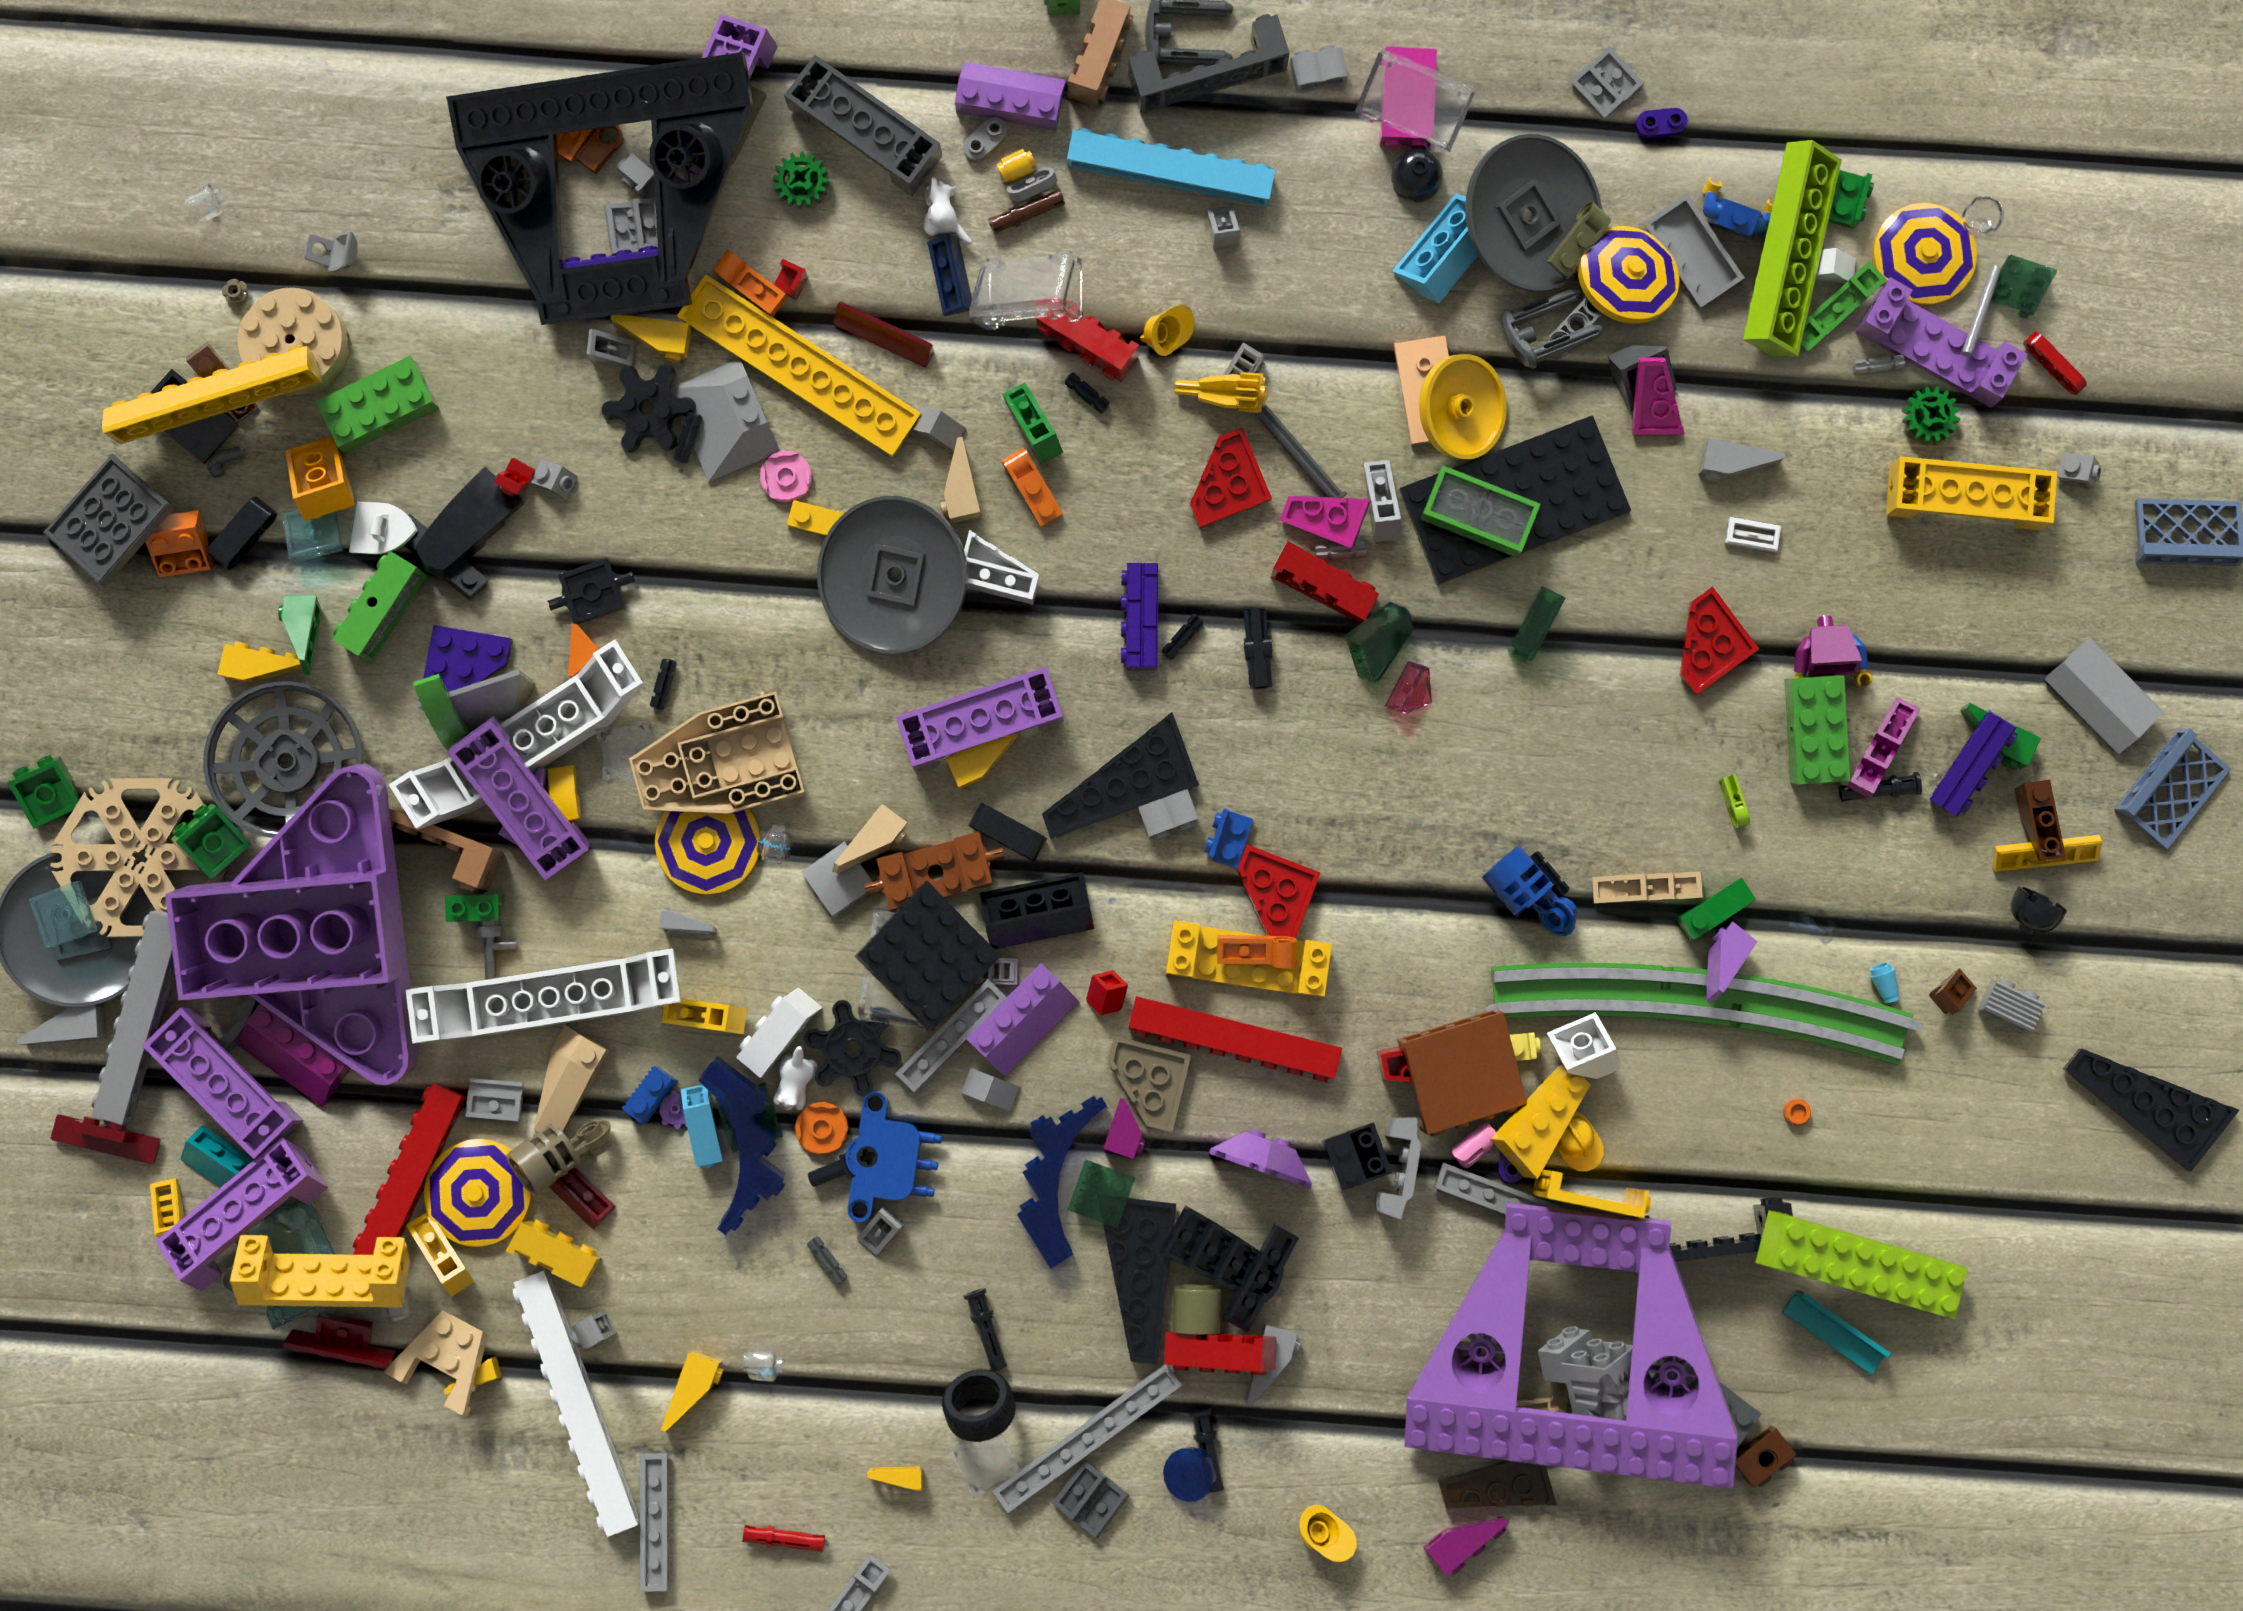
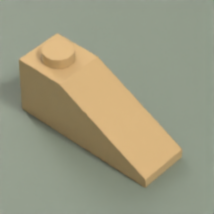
(959, 491)
(873, 839)

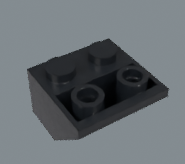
(1356, 1156)

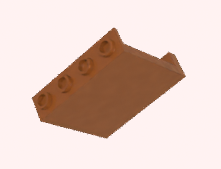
(1463, 1072)

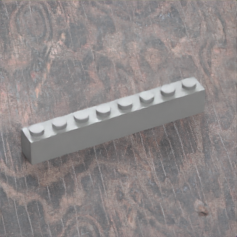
(138, 1021)

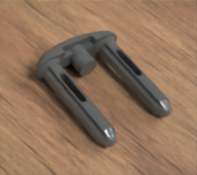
(1156, 30)
(1519, 340)

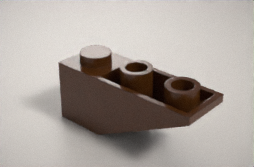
(204, 363)
(2040, 819)

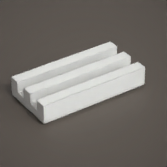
(1750, 544)

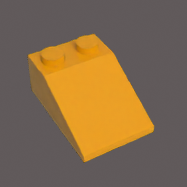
(319, 478)

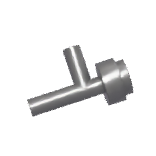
(488, 931)

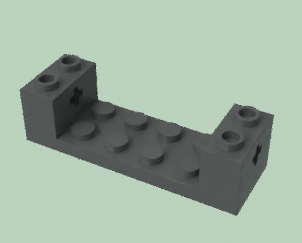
(1267, 58)
(864, 123)

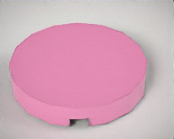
(786, 476)

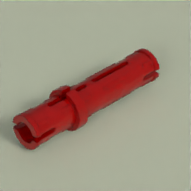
(789, 1539)

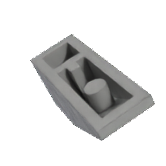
(1729, 459)
(1384, 506)
(69, 1025)
(593, 1330)
(1286, 1345)

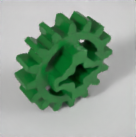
(808, 173)
(1940, 419)

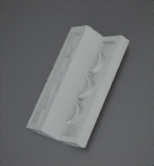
(2104, 695)

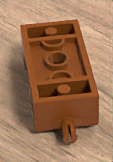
(963, 863)

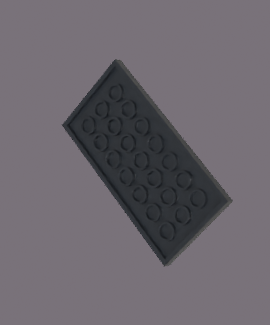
(1559, 469)

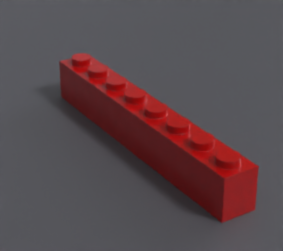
(1236, 1038)
(409, 1172)

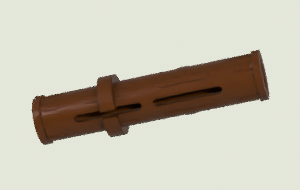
(1031, 209)

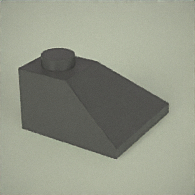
(1625, 364)

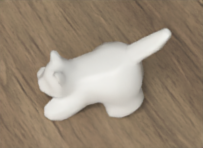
(941, 215)
(795, 1076)

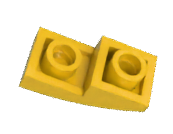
(563, 791)

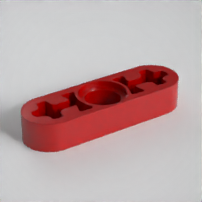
(2055, 363)

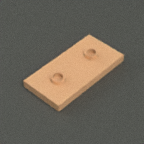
(1413, 363)

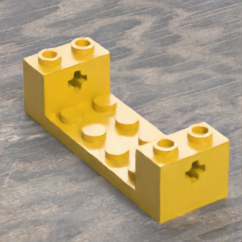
(1971, 491)
(1195, 957)
(320, 1278)

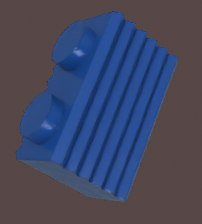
(649, 1094)

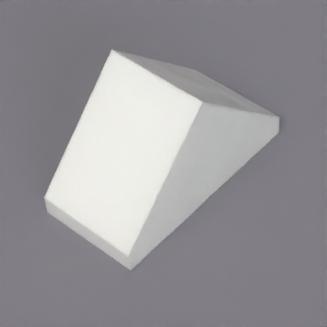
(1835, 266)

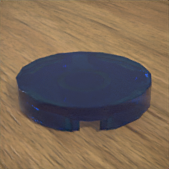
(1189, 1474)

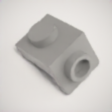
(2079, 469)
(554, 478)

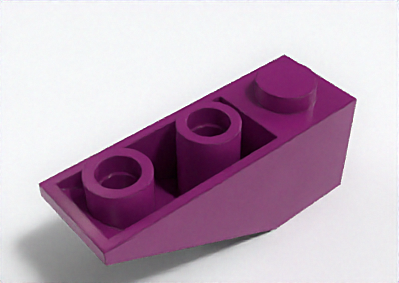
(1458, 1543)

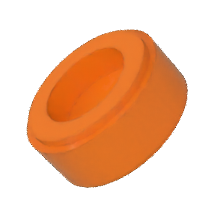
(1797, 1112)

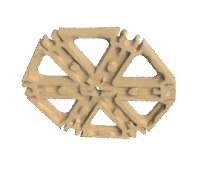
(127, 835)

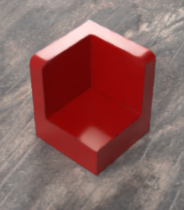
(791, 279)
(1106, 992)

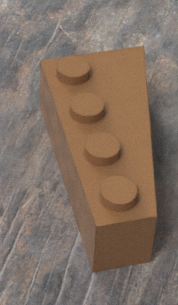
(1099, 50)

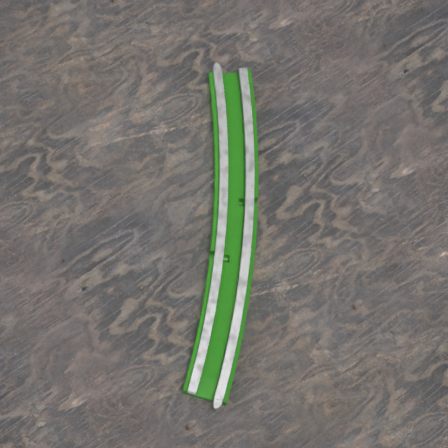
(1681, 996)

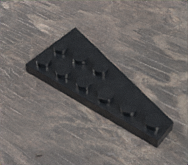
(1136, 776)
(2165, 1113)
(1141, 1272)

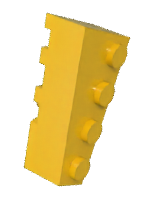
(1536, 1127)

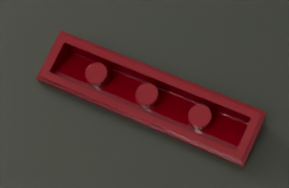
(883, 334)
(583, 1197)

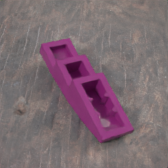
(1883, 747)

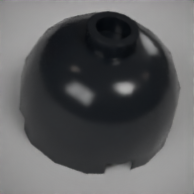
(1417, 175)
(2035, 911)

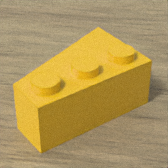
(554, 1252)

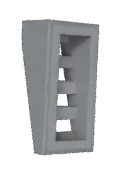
(1249, 352)
(676, 922)
(1001, 981)

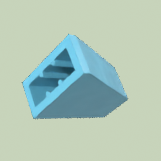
(701, 1126)

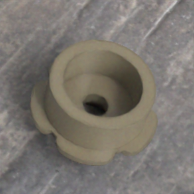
(240, 296)

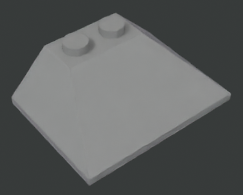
(732, 422)
(495, 697)

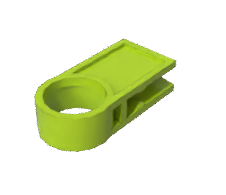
(1734, 801)

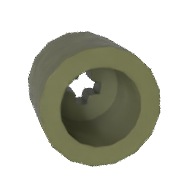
(1197, 1309)

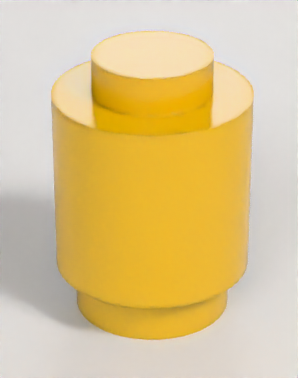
(1016, 165)

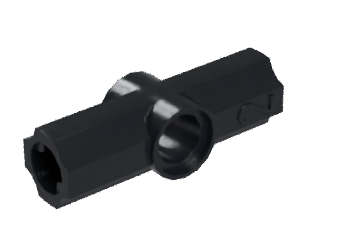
(1257, 648)

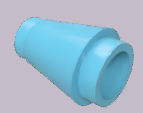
(1885, 981)

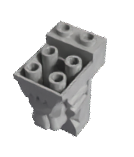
(1593, 1371)

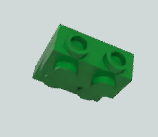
(44, 790)
(210, 840)

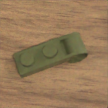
(1582, 236)

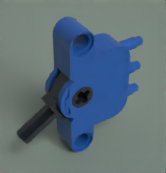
(893, 1167)

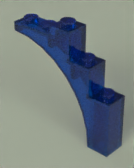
(741, 1101)
(1043, 1175)

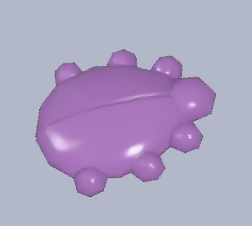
(672, 1110)

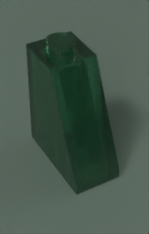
(1536, 624)
(1379, 640)

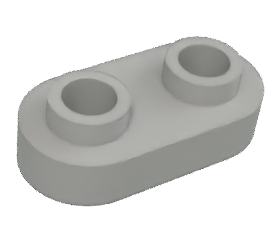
(988, 140)
(1032, 184)

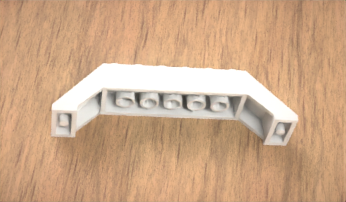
(536, 733)
(543, 998)

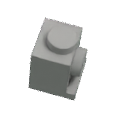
(636, 175)

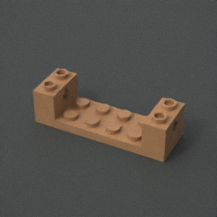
(477, 860)

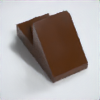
(1953, 992)

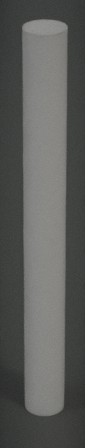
(1981, 311)

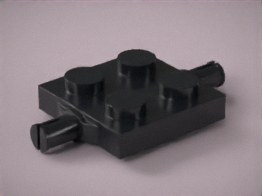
(591, 591)

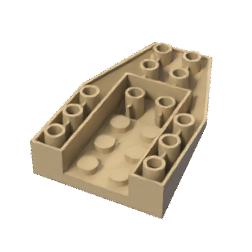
(720, 761)

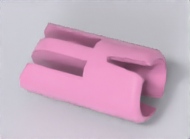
(1474, 1145)

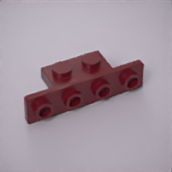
(105, 1139)
(341, 1339)

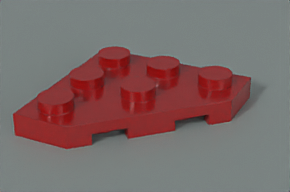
(1229, 481)
(1712, 642)
(1277, 890)

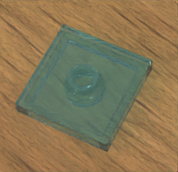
(311, 537)
(63, 914)

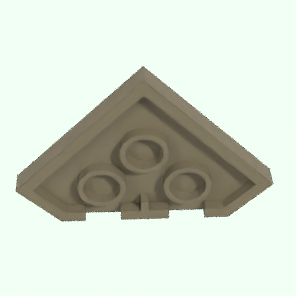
(1151, 1079)

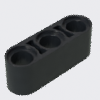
(242, 533)
(1007, 832)

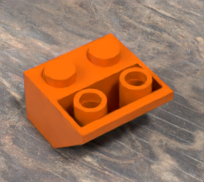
(180, 545)

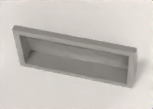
(1697, 251)

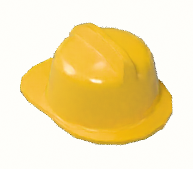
(1169, 329)
(1581, 1144)
(1327, 1534)

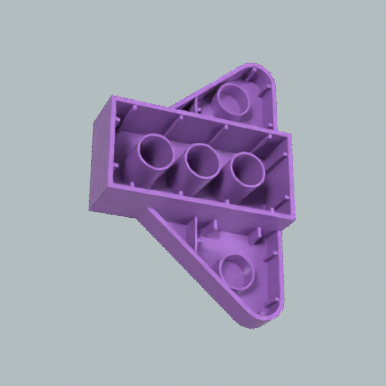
(312, 929)

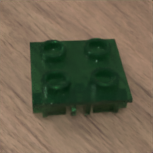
(2022, 284)
(1101, 1193)

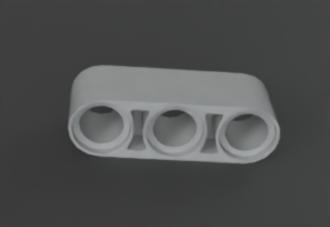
(1582, 316)

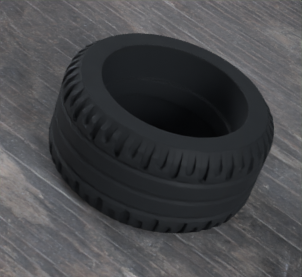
(972, 1385)

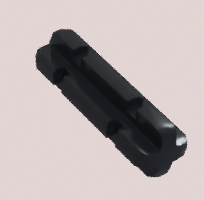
(1086, 392)
(687, 437)
(1182, 636)
(663, 684)
(1560, 887)

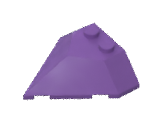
(1264, 1155)

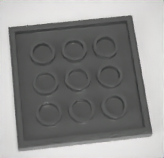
(108, 520)

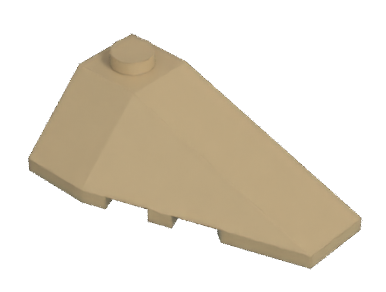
(569, 1074)

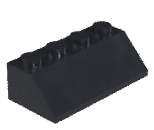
(1036, 910)

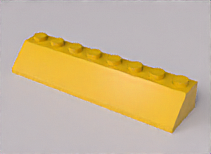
(211, 395)

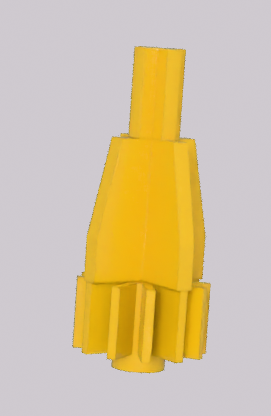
(1228, 391)

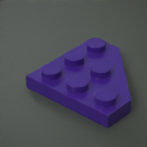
(465, 656)

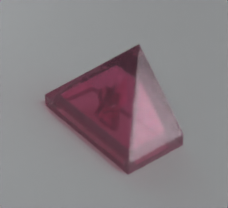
(1411, 689)

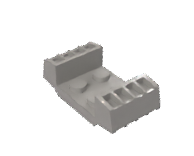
(1405, 1180)

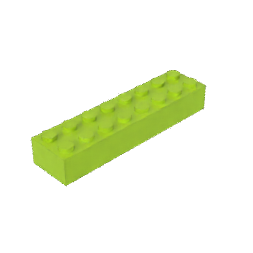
(1792, 249)
(1861, 1264)

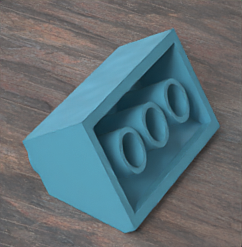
(1439, 254)

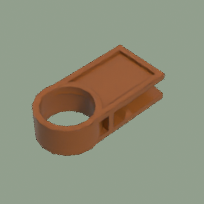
(595, 152)

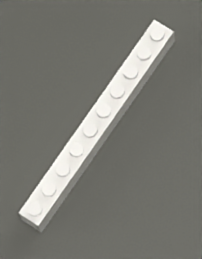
(577, 1403)

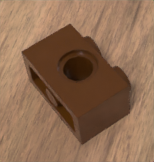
(1748, 1457)

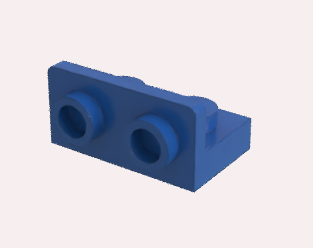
(1229, 838)

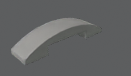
(861, 1585)

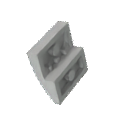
(1607, 82)
(631, 225)
(840, 889)

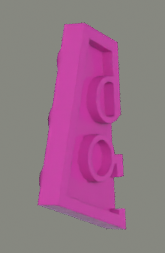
(1654, 401)
(1327, 516)

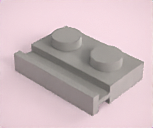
(494, 1099)

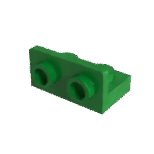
(1850, 198)
(473, 907)

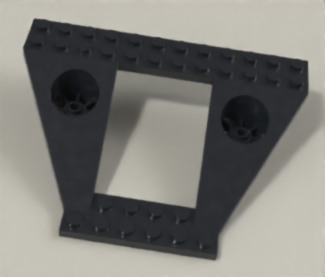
(522, 122)

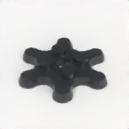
(665, 408)
(833, 1046)

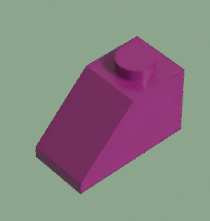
(1124, 1133)

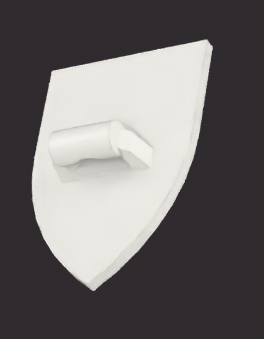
(380, 528)

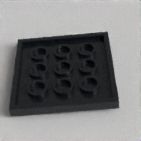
(927, 956)

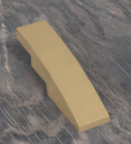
(1647, 887)

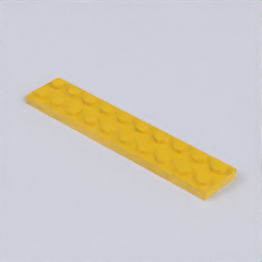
(799, 366)

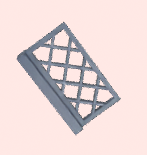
(2189, 553)
(2157, 772)

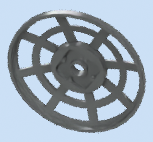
(272, 749)

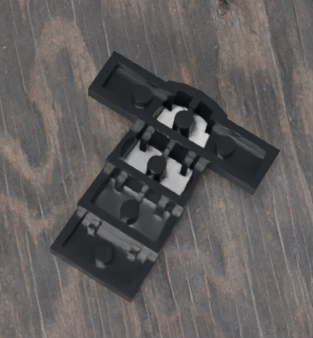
(462, 531)
(1231, 1261)

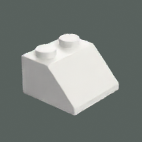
(1585, 1048)

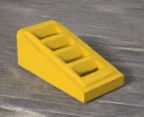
(158, 1210)
(487, 1372)
(906, 1477)

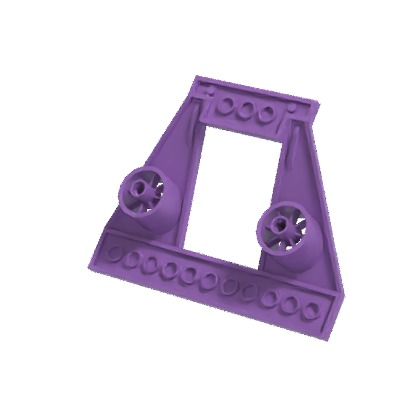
(1666, 1432)

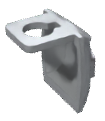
(342, 251)

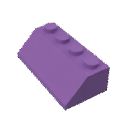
(1009, 95)
(1022, 1019)

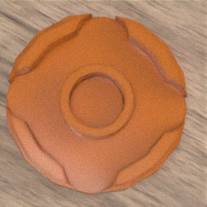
(821, 1128)

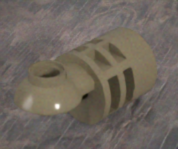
(551, 1154)

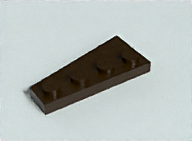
(1499, 1486)

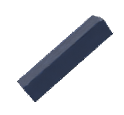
(950, 274)

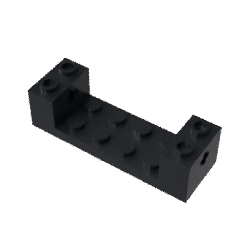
(1727, 1245)

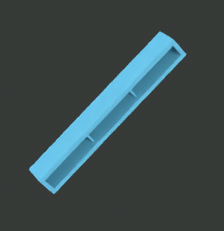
(1170, 167)

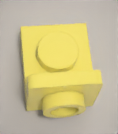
(1525, 1046)

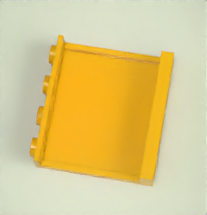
(1635, 1201)

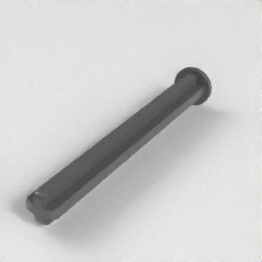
(1299, 454)

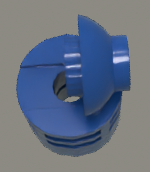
(1522, 884)

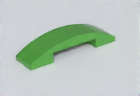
(1841, 305)
(440, 710)

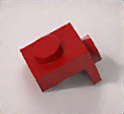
(515, 477)

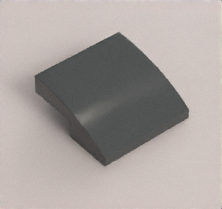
(1090, 1499)

